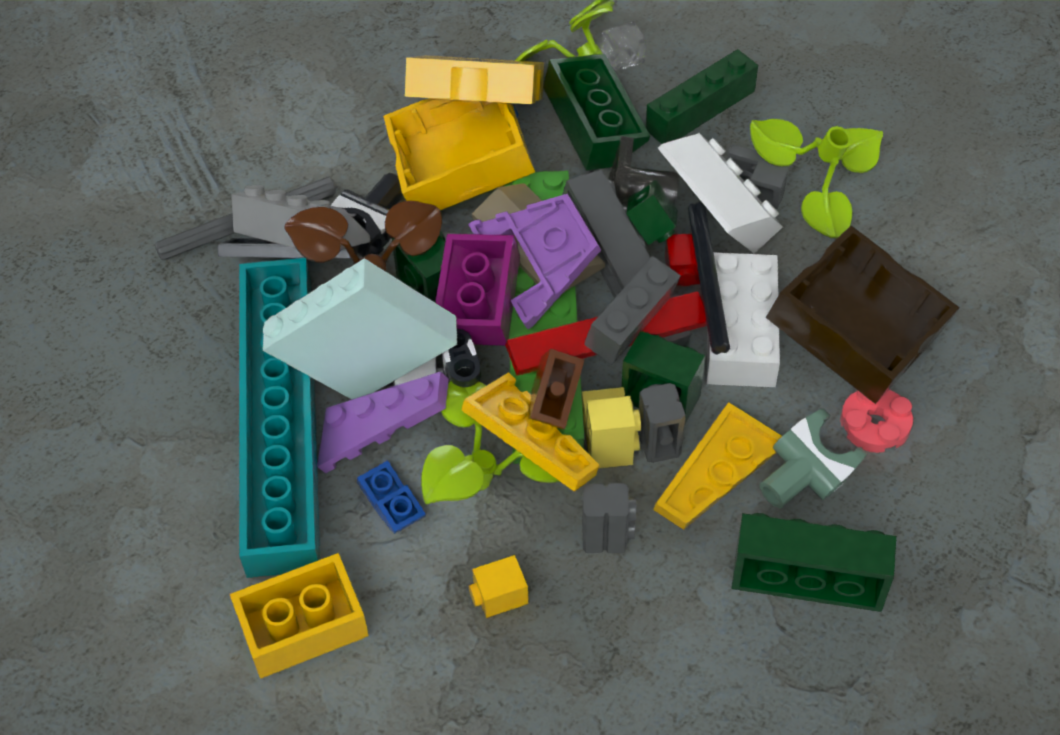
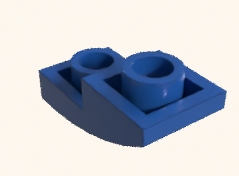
(390, 497)

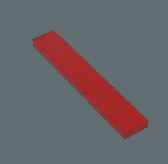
(676, 316)

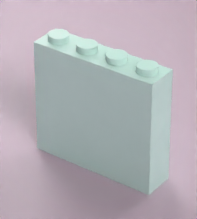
(360, 331)

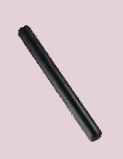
(708, 279)

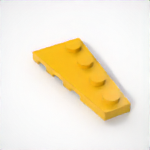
(506, 414)
(720, 462)

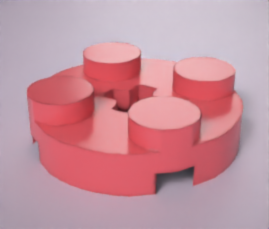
(885, 434)

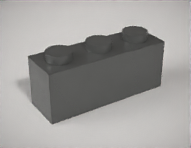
(631, 310)

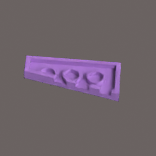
(377, 416)

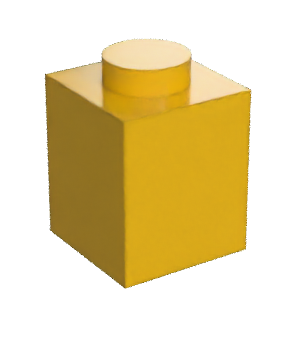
(499, 586)

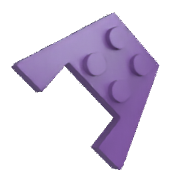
(555, 244)

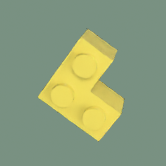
(610, 426)

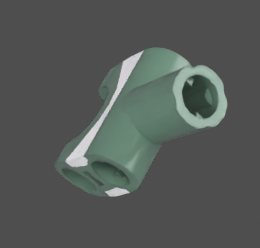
(808, 463)

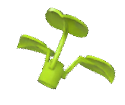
(582, 20)
(857, 148)
(456, 477)

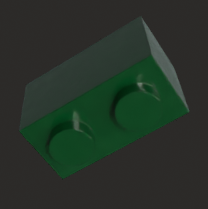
(652, 213)

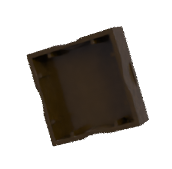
(862, 313)

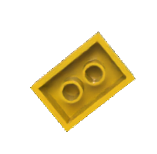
(299, 615)

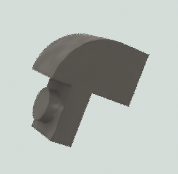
(764, 175)

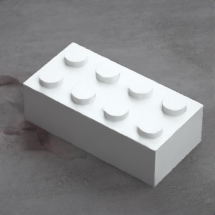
(747, 294)

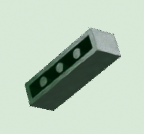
(701, 97)

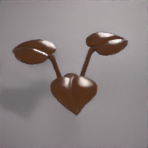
(320, 232)

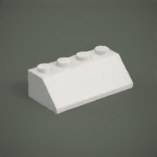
(723, 190)

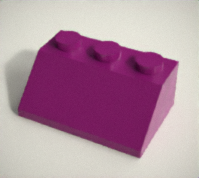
(479, 284)

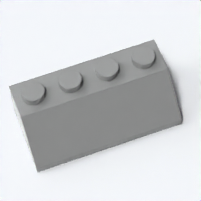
(264, 215)

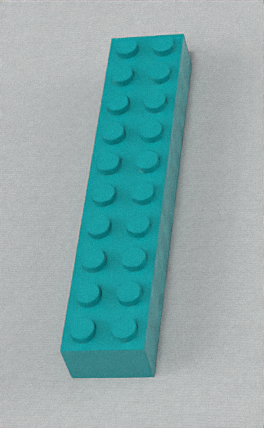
(275, 431)

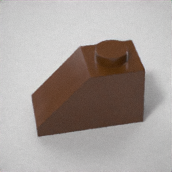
(555, 388)

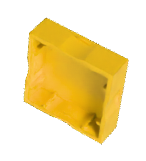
(474, 79)
(456, 149)

